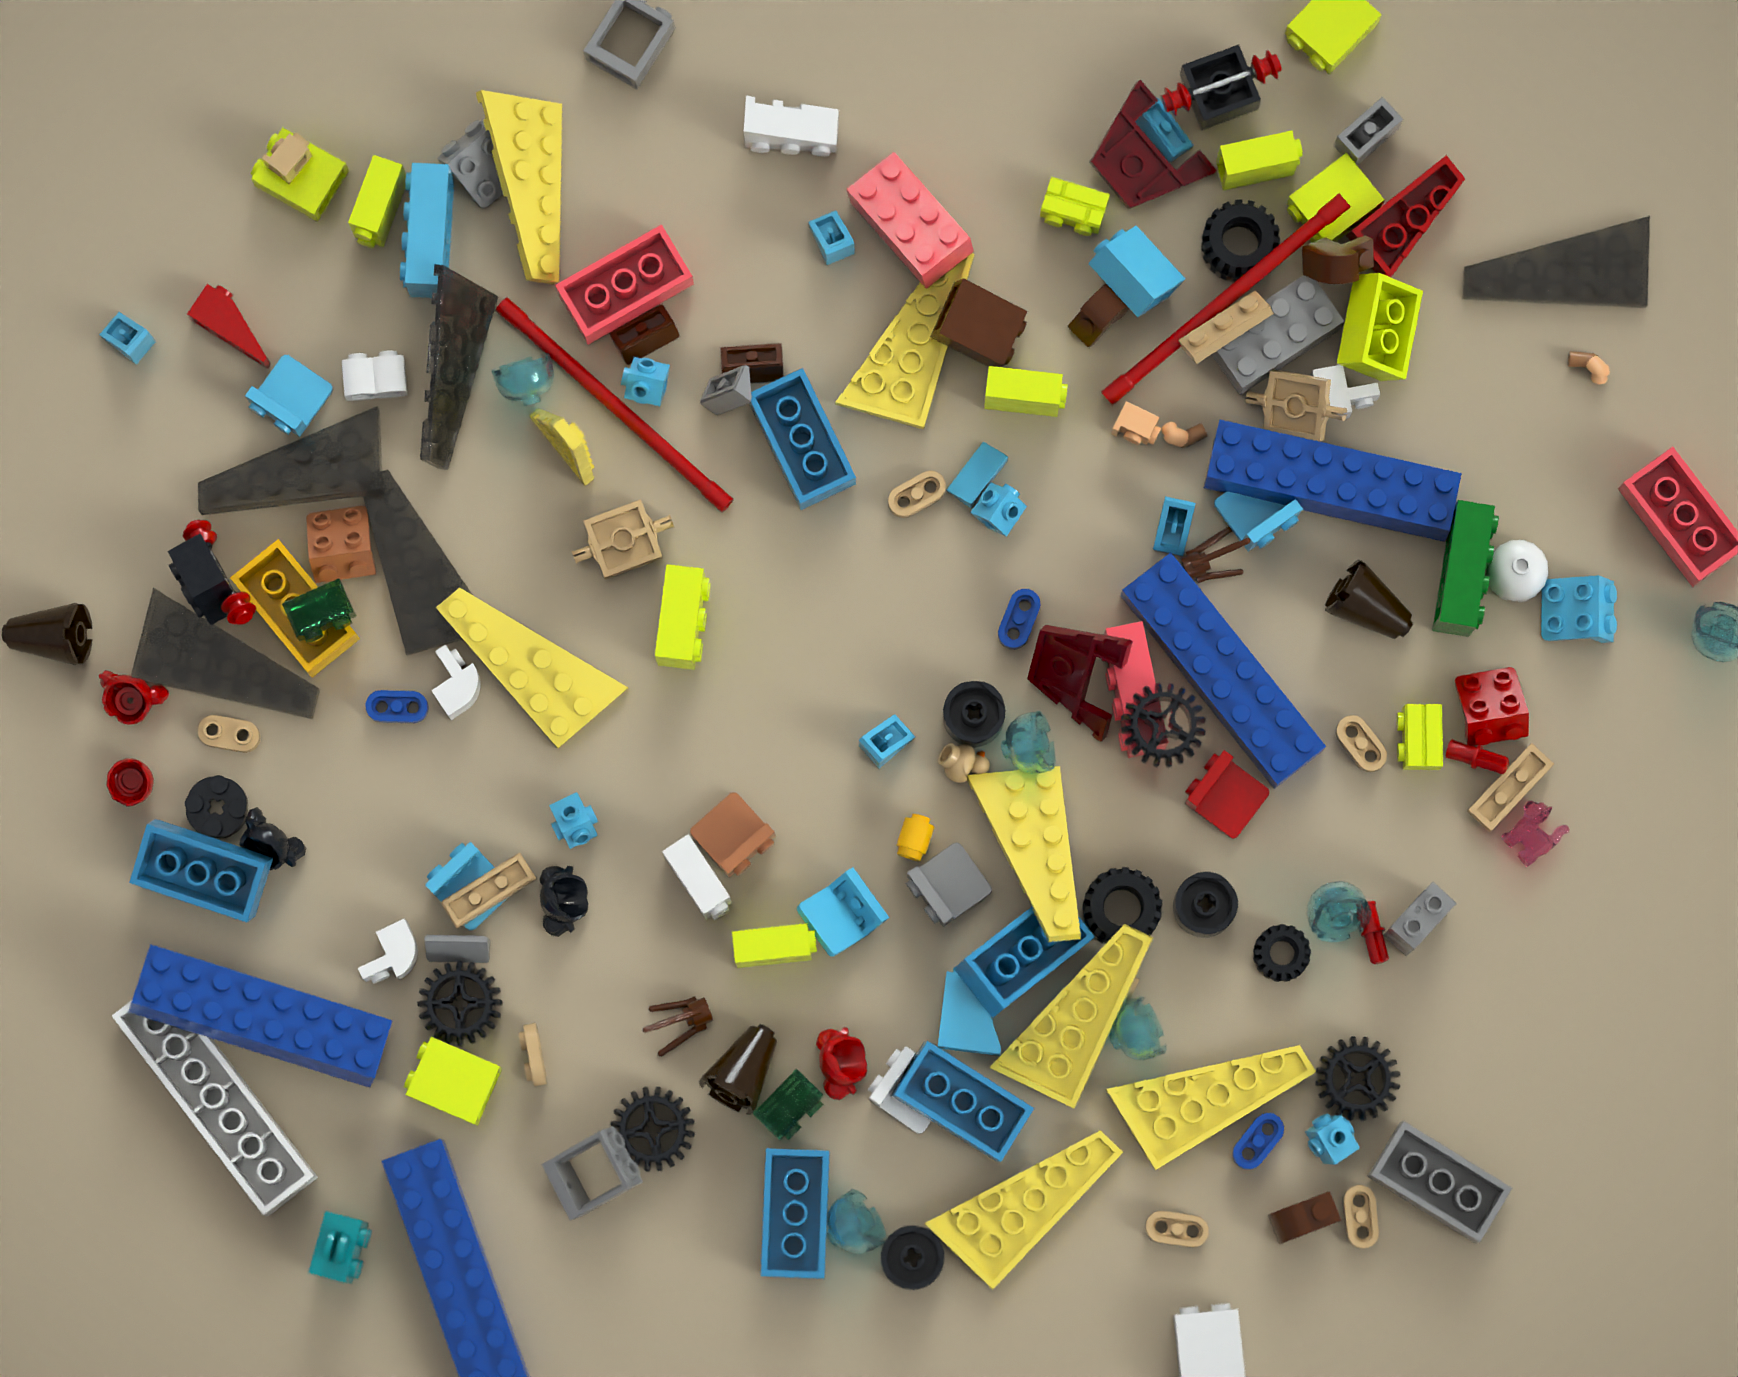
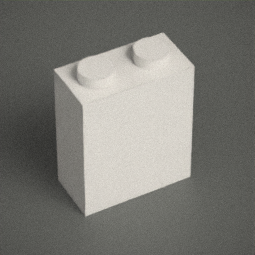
(698, 878)
(1209, 1342)

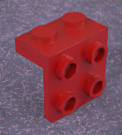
(1492, 706)
(1226, 795)

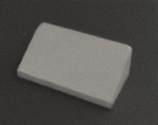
(727, 391)
(457, 948)

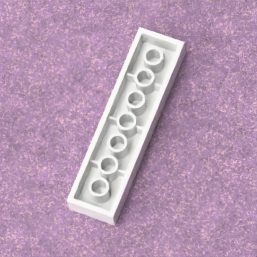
(222, 1109)

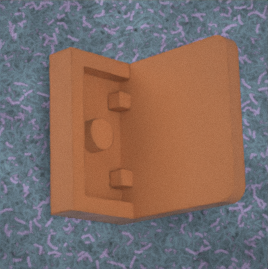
(340, 544)
(733, 834)

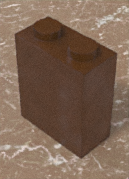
(979, 324)

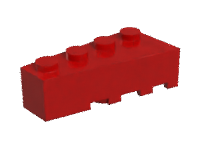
(1408, 215)

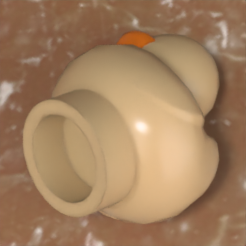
(961, 760)

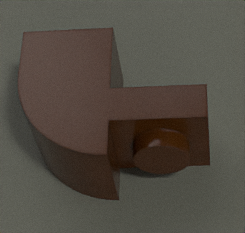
(1337, 263)
(1097, 315)
(1304, 1217)

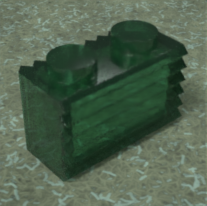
(319, 611)
(788, 1106)

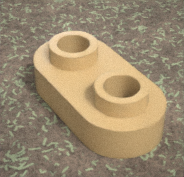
(916, 494)
(228, 734)
(1363, 742)
(535, 1068)
(1361, 1216)
(1176, 1229)

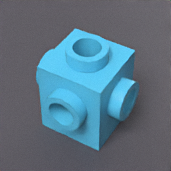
(645, 381)
(999, 508)
(573, 820)
(1331, 1138)

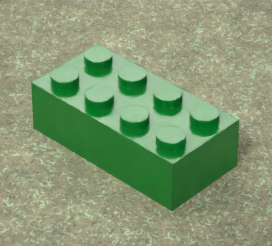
(1463, 569)

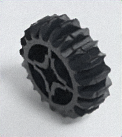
(1176, 731)
(460, 1018)
(1368, 1088)
(657, 1155)

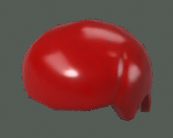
(130, 781)

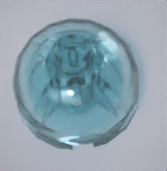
(525, 379)
(1716, 631)
(1029, 745)
(1337, 911)
(1138, 1031)
(854, 1225)

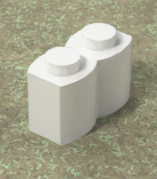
(374, 376)

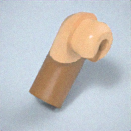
(1592, 362)
(1180, 437)

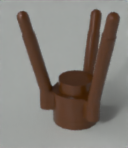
(1197, 564)
(695, 1013)

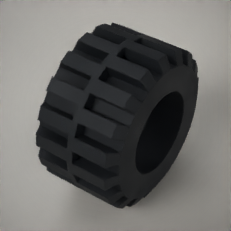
(1238, 216)
(1126, 880)

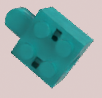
(339, 1248)

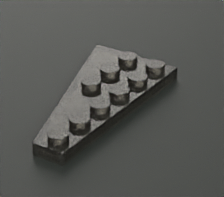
(1586, 269)
(452, 360)
(320, 467)
(414, 569)
(205, 660)

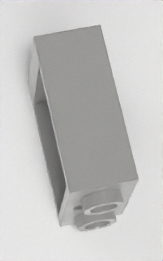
(617, 66)
(1419, 919)
(568, 1184)

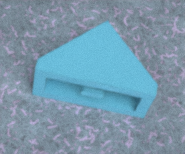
(832, 237)
(128, 337)
(1174, 526)
(885, 740)

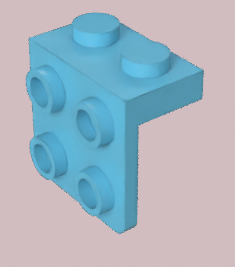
(290, 396)
(1256, 517)
(1578, 609)
(463, 868)
(842, 913)

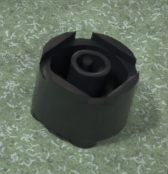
(973, 696)
(1219, 893)
(897, 1247)

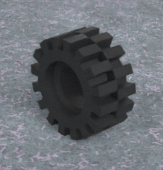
(1295, 939)

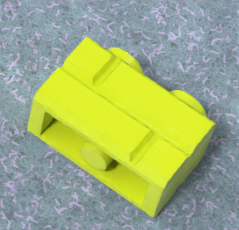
(1074, 206)
(1420, 737)

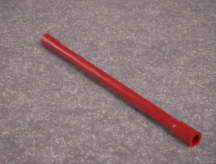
(1324, 217)
(707, 487)

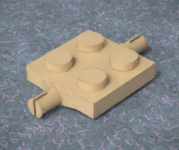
(1296, 405)
(623, 539)

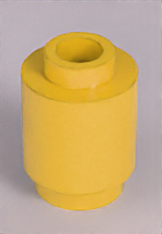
(914, 837)

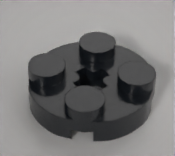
(218, 789)

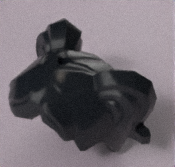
(270, 841)
(562, 899)

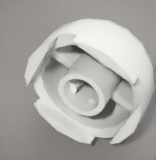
(1517, 571)

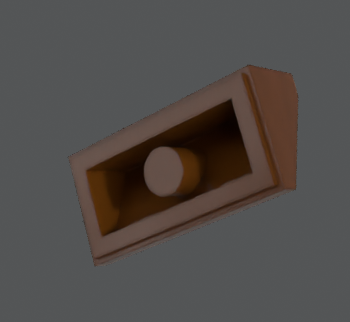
(645, 334)
(763, 360)

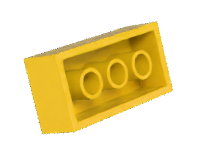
(277, 578)

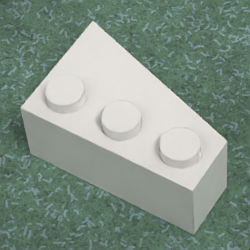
(790, 128)

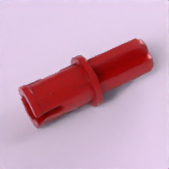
(1477, 757)
(1374, 937)

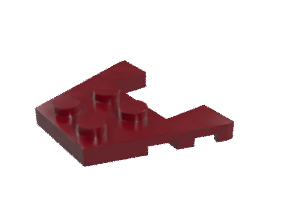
(1134, 164)
(1064, 668)

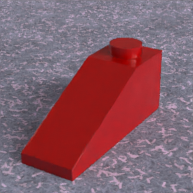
(221, 317)

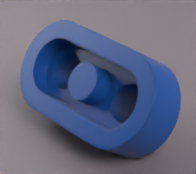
(1019, 620)
(397, 706)
(1258, 1141)

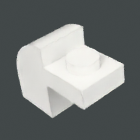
(1344, 397)
(462, 688)
(400, 952)

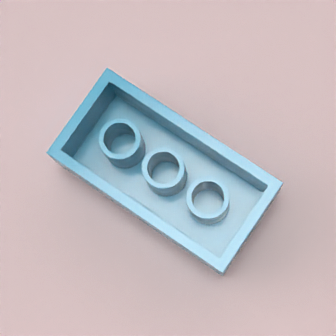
(428, 226)

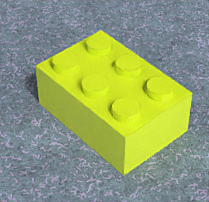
(1380, 327)
(682, 617)

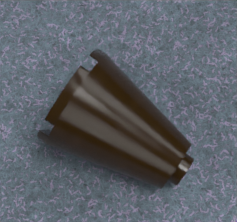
(1368, 603)
(52, 633)
(742, 1070)

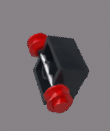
(1220, 86)
(205, 580)

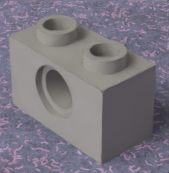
(1368, 131)

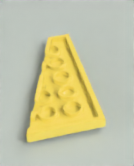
(528, 165)
(905, 362)
(567, 441)
(542, 677)
(1033, 833)
(1069, 1034)
(1192, 1105)
(1011, 1218)

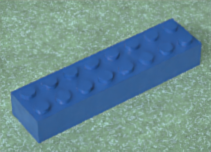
(1333, 480)
(1222, 670)
(260, 1016)
(454, 1263)

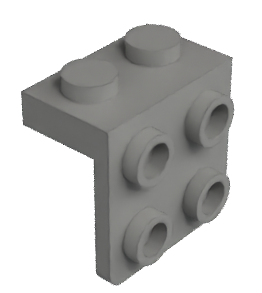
(474, 164)
(948, 884)

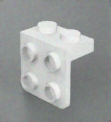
(884, 1087)

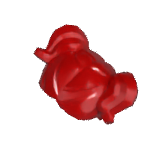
(121, 688)
(841, 1062)

